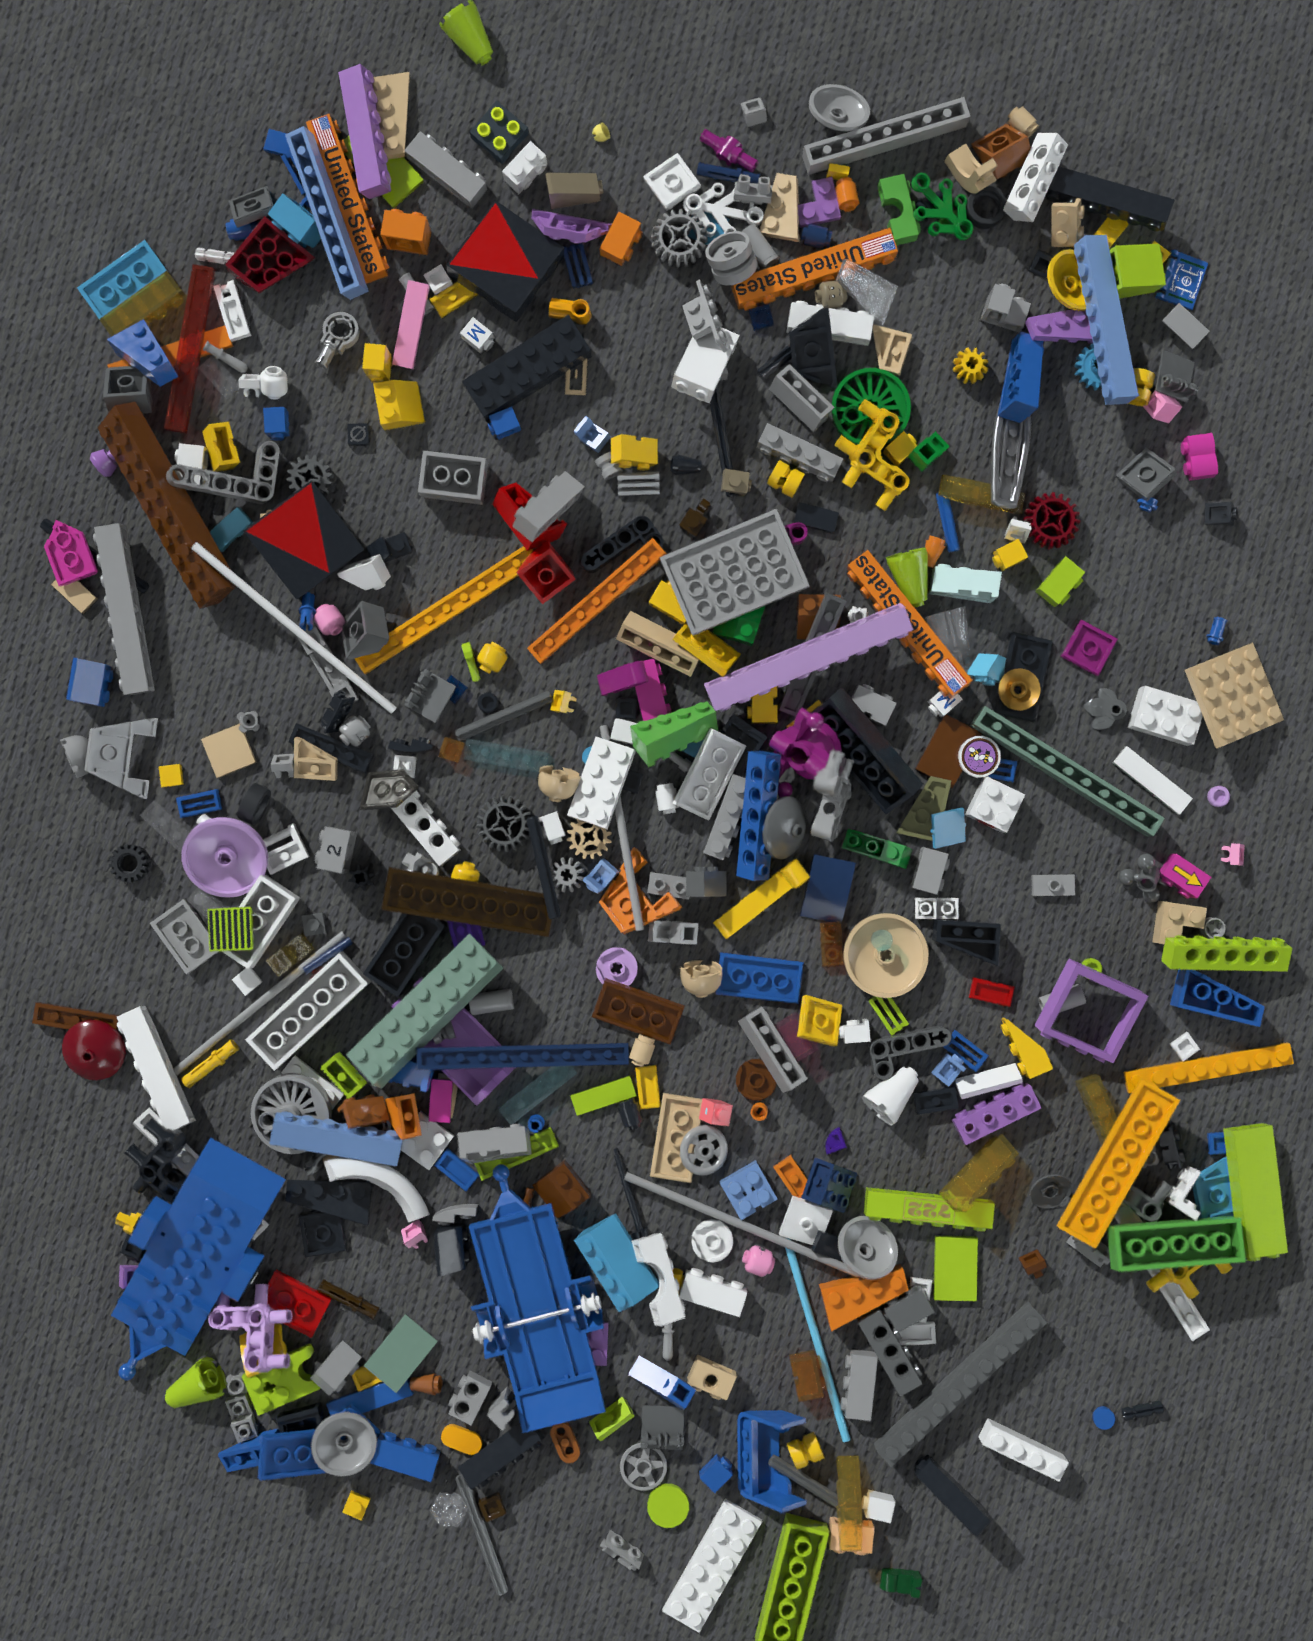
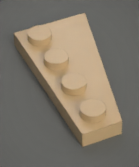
(392, 106)

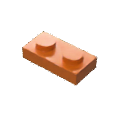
(791, 1176)

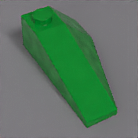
(741, 629)

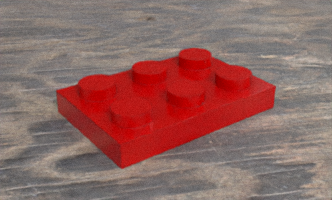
(304, 1302)

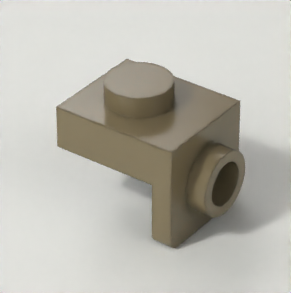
(736, 482)

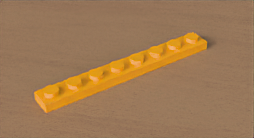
(1211, 1066)

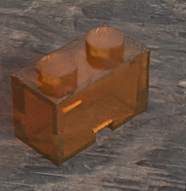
(809, 1383)

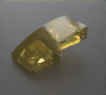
(290, 955)

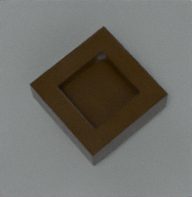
(492, 1507)

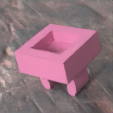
(1236, 854)
(413, 1234)

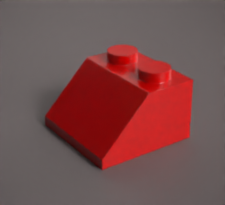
(545, 572)

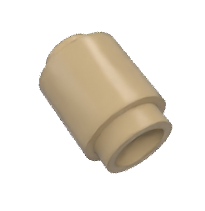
(1022, 121)
(642, 1050)

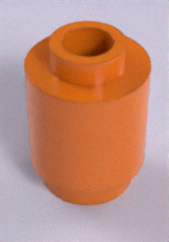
(846, 194)

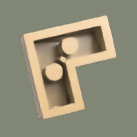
(1172, 918)

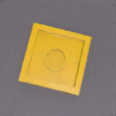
(819, 1020)

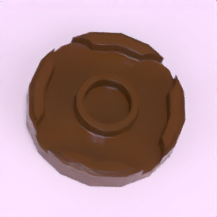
(753, 1072)

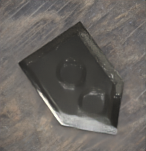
(387, 789)

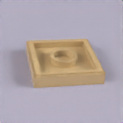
(228, 751)

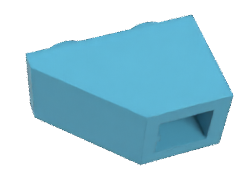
(988, 669)

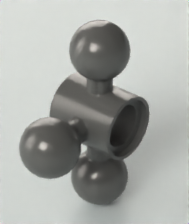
(1146, 880)

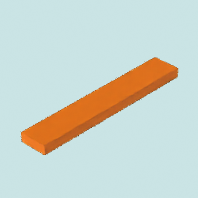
(217, 337)

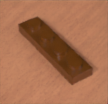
(67, 1017)

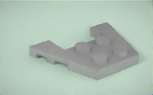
(110, 754)

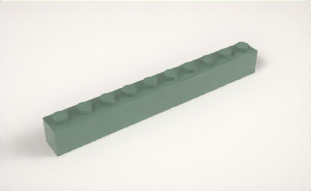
(1067, 771)

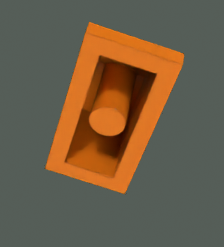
(404, 1115)

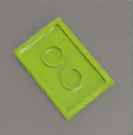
(955, 1268)

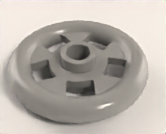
(692, 1138)

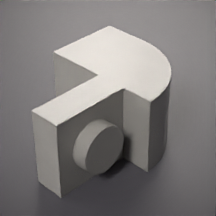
(673, 932)

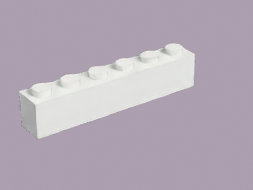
(155, 1068)

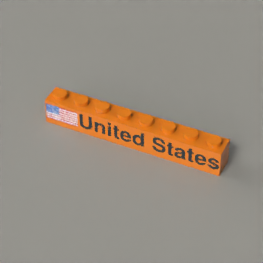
(348, 198)
(814, 269)
(921, 640)

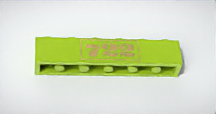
(925, 1208)

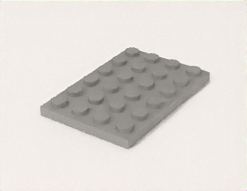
(734, 572)

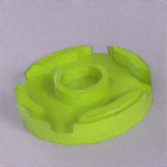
(668, 1505)

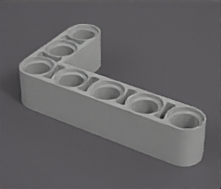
(231, 481)

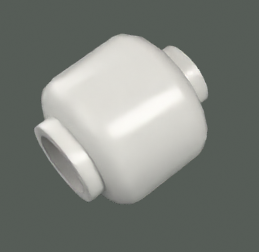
(273, 382)

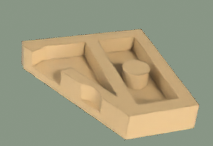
(891, 348)

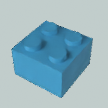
(295, 221)

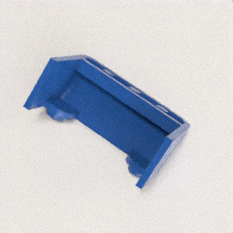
(757, 1442)

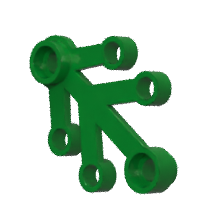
(944, 208)

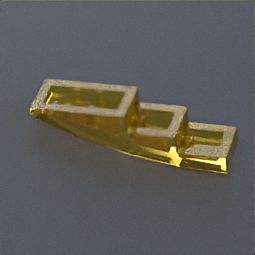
(973, 493)
(849, 1503)

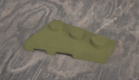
(930, 801)

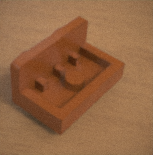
(364, 1112)

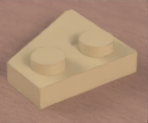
(313, 762)

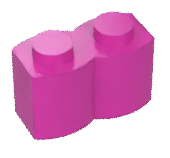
(1199, 456)

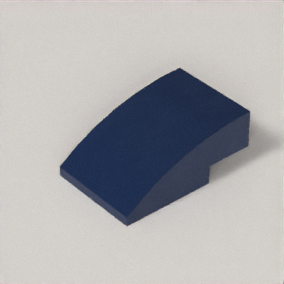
(827, 889)

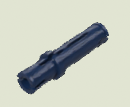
(724, 173)

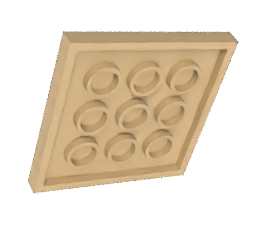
(1234, 695)

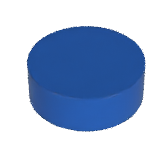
(1103, 1418)

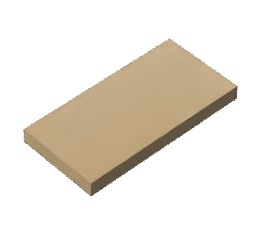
(676, 1119)

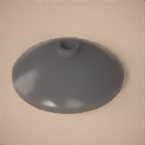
(784, 827)

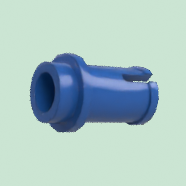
(1216, 631)
(536, 1118)

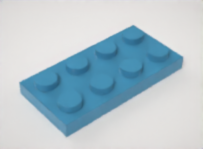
(121, 279)

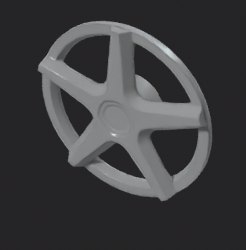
(643, 1467)

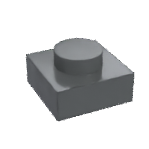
(314, 924)

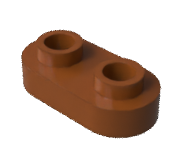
(565, 1440)

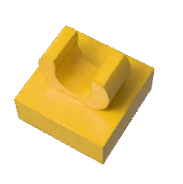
(561, 701)

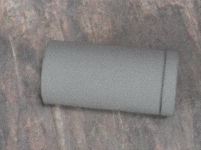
(763, 251)
(1075, 998)
(492, 1002)

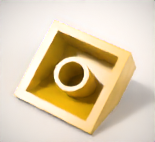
(398, 403)

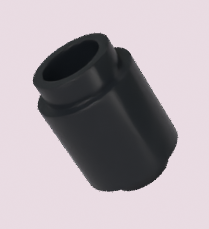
(630, 1113)

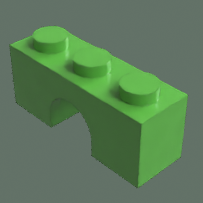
(896, 192)

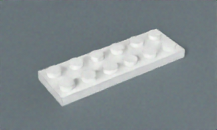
(712, 1565)

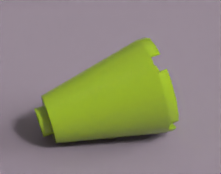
(467, 31)
(911, 574)
(197, 1384)

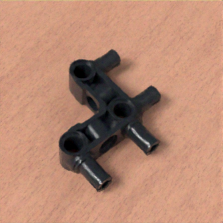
(156, 1167)

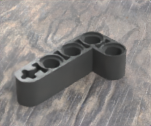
(909, 1047)

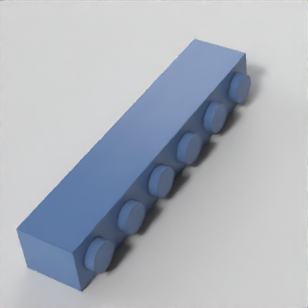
(335, 1138)

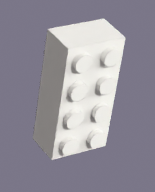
(270, 908)

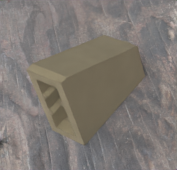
(573, 189)

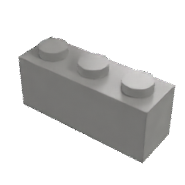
(801, 397)
(859, 1384)

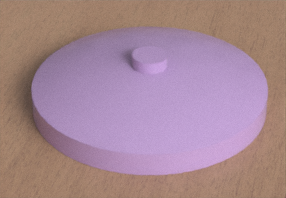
(224, 857)

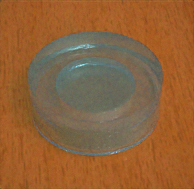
(881, 940)

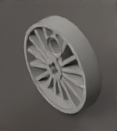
(288, 1103)

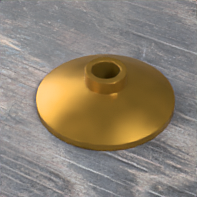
(1029, 689)

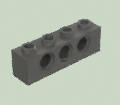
(902, 1380)

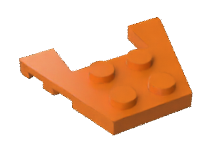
(618, 904)

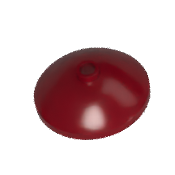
(98, 1040)

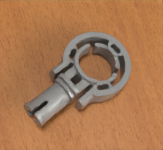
(340, 343)

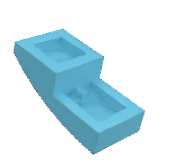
(230, 528)

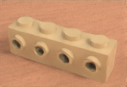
(656, 643)

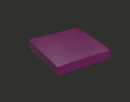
(1089, 647)

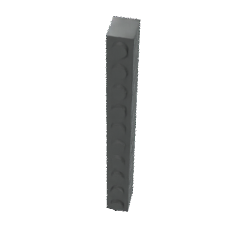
(959, 1384)

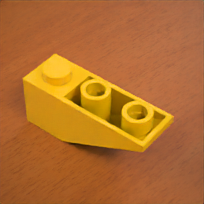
(1031, 1055)

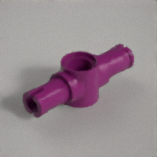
(729, 150)

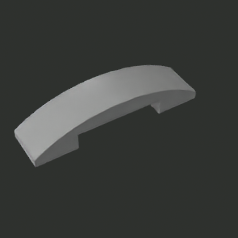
(332, 677)

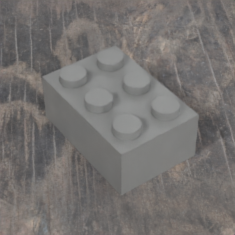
(453, 477)

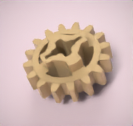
(597, 842)

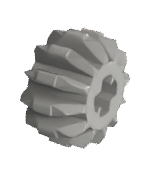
(573, 870)

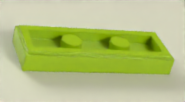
(603, 1095)

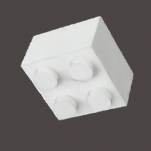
(995, 804)

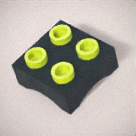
(499, 132)

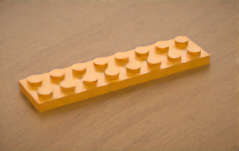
(1118, 1163)

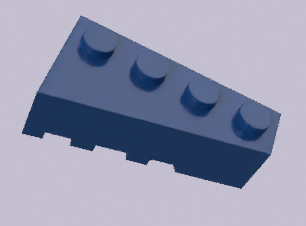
(1205, 995)

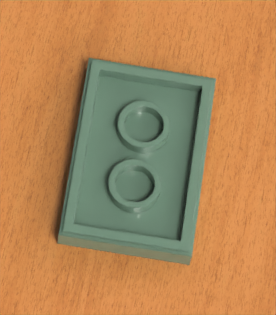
(400, 1353)

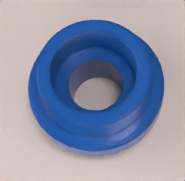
(1148, 505)

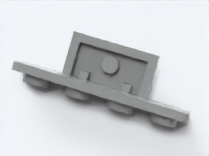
(702, 316)

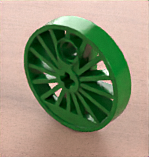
(895, 388)

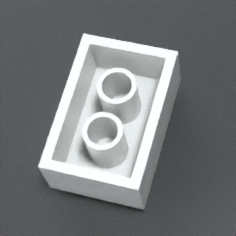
(1166, 716)

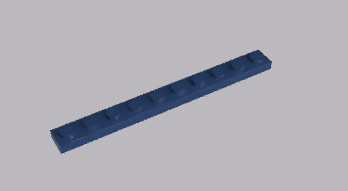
(522, 1056)

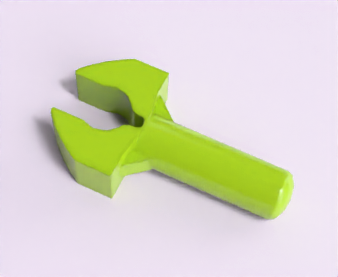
(469, 656)

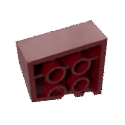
(266, 257)

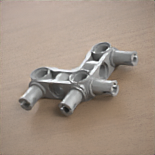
(836, 790)

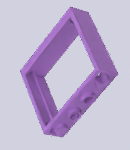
(1060, 994)

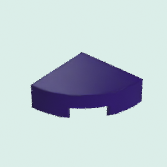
(835, 1141)

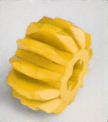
(976, 359)

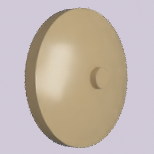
(887, 971)

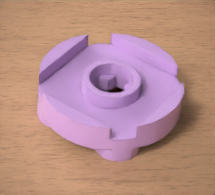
(620, 956)

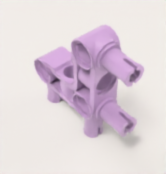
(259, 1334)

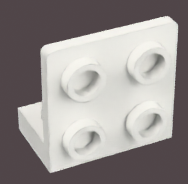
(1176, 1197)

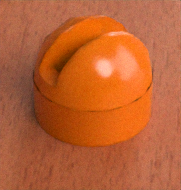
(762, 1115)

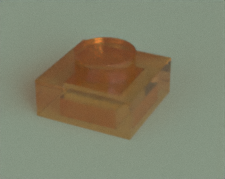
(451, 749)

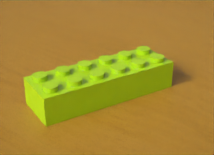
(792, 1579)

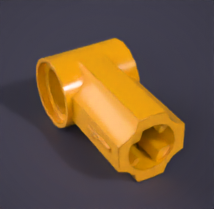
(560, 308)

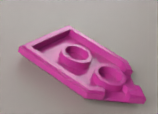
(69, 554)

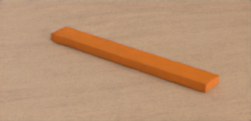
(596, 601)

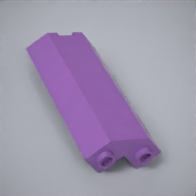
(470, 1033)

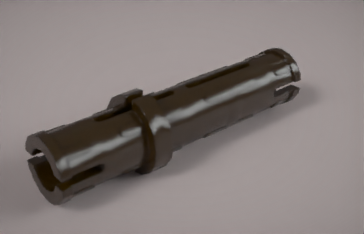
(348, 1299)

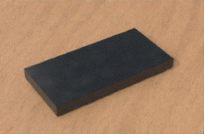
(1029, 654)

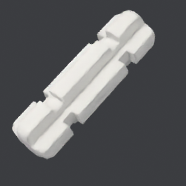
(212, 255)

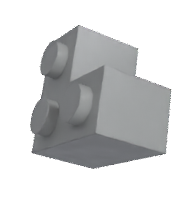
(1005, 310)

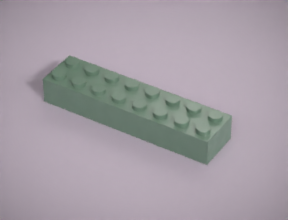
(424, 1011)

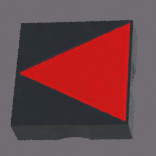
(505, 260)
(303, 539)

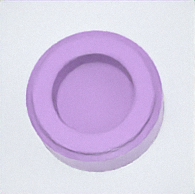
(1218, 796)

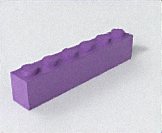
(365, 131)

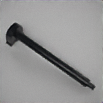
(640, 1231)

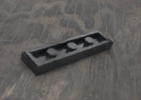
(346, 755)

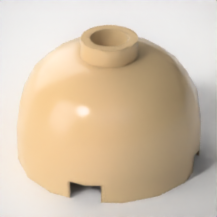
(558, 783)
(701, 979)

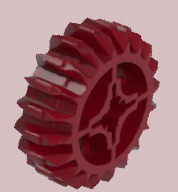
(1048, 513)

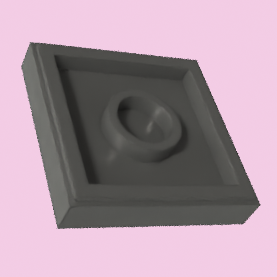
(251, 206)
(1146, 474)

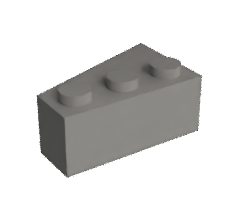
(494, 1143)

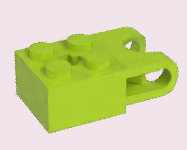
(289, 1382)

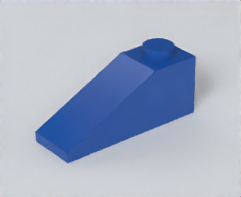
(243, 1454)

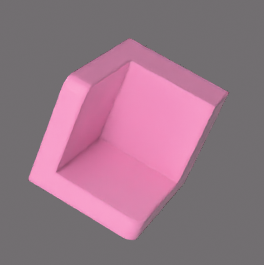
(1162, 407)

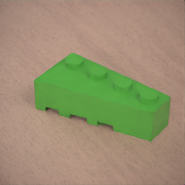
(672, 731)

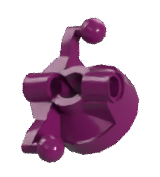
(806, 738)

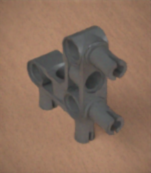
(1139, 1200)

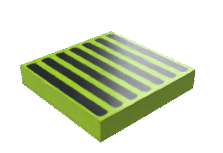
(230, 929)

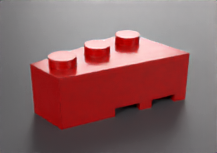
(508, 502)

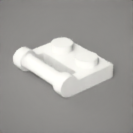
(287, 854)

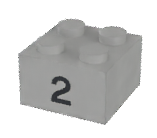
(335, 849)

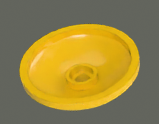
(1065, 280)

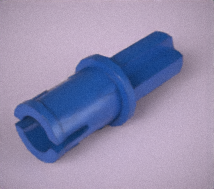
(307, 611)

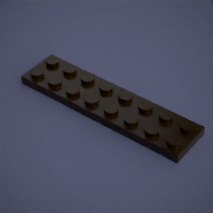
(466, 902)

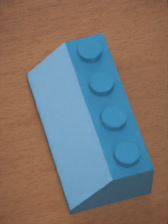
(614, 1262)

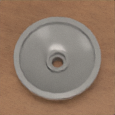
(839, 107)
(875, 1241)
(344, 1456)

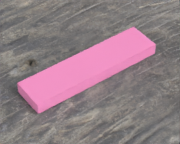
(410, 324)

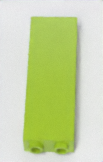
(1256, 1189)

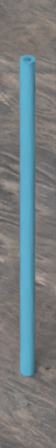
(818, 1344)

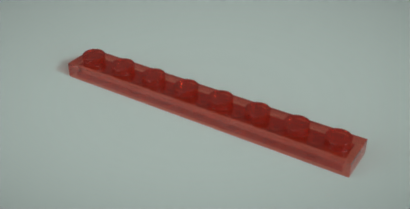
(189, 348)

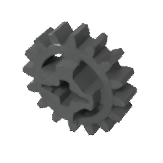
(312, 468)

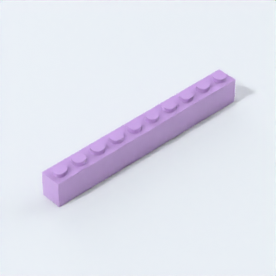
(808, 657)

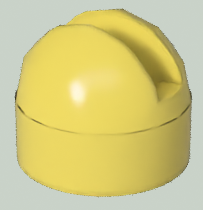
(602, 132)

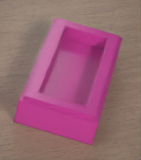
(440, 1100)

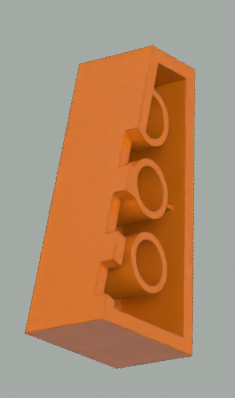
(854, 1296)

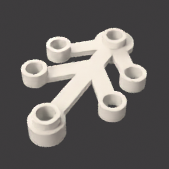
(719, 210)

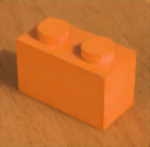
(620, 239)

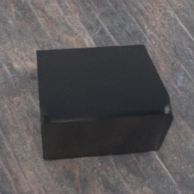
(1040, 263)

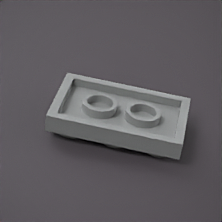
(184, 935)

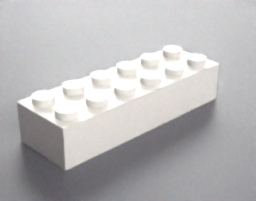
(308, 1010)

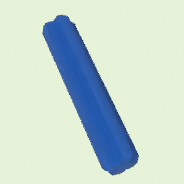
(948, 523)

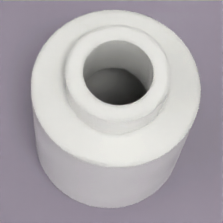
(665, 796)

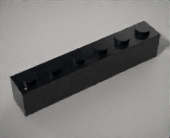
(1111, 199)

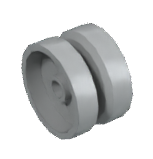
(731, 258)

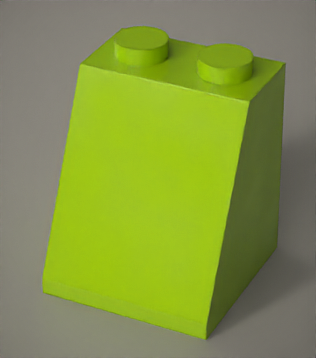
(1137, 269)

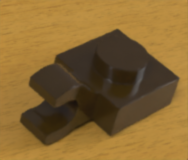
(694, 520)

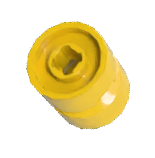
(1144, 382)
(789, 485)
(805, 1450)

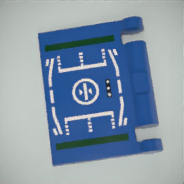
(1182, 279)

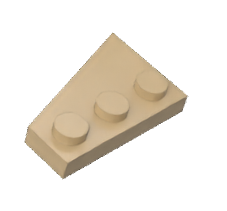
(781, 214)

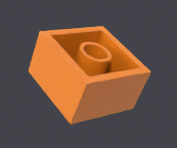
(406, 231)

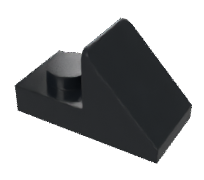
(391, 547)

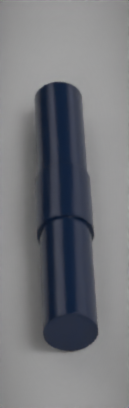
(326, 956)

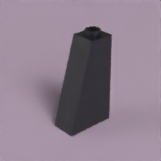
(952, 1494)

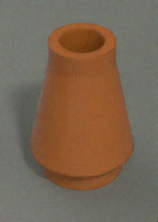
(427, 1384)

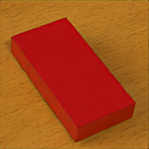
(991, 992)

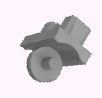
(753, 193)
(420, 864)

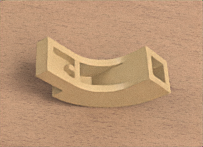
(969, 171)

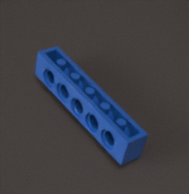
(759, 796)

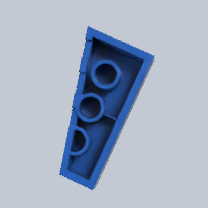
(1022, 379)

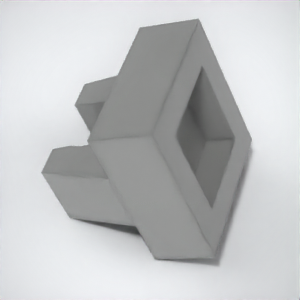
(281, 763)

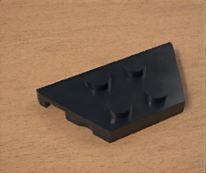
(813, 349)

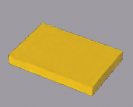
(708, 649)

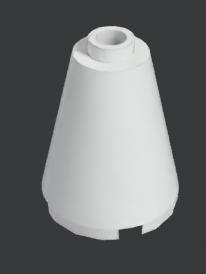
(892, 1095)

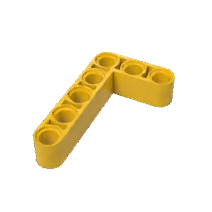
(764, 895)

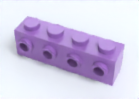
(996, 1113)

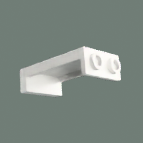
(703, 366)

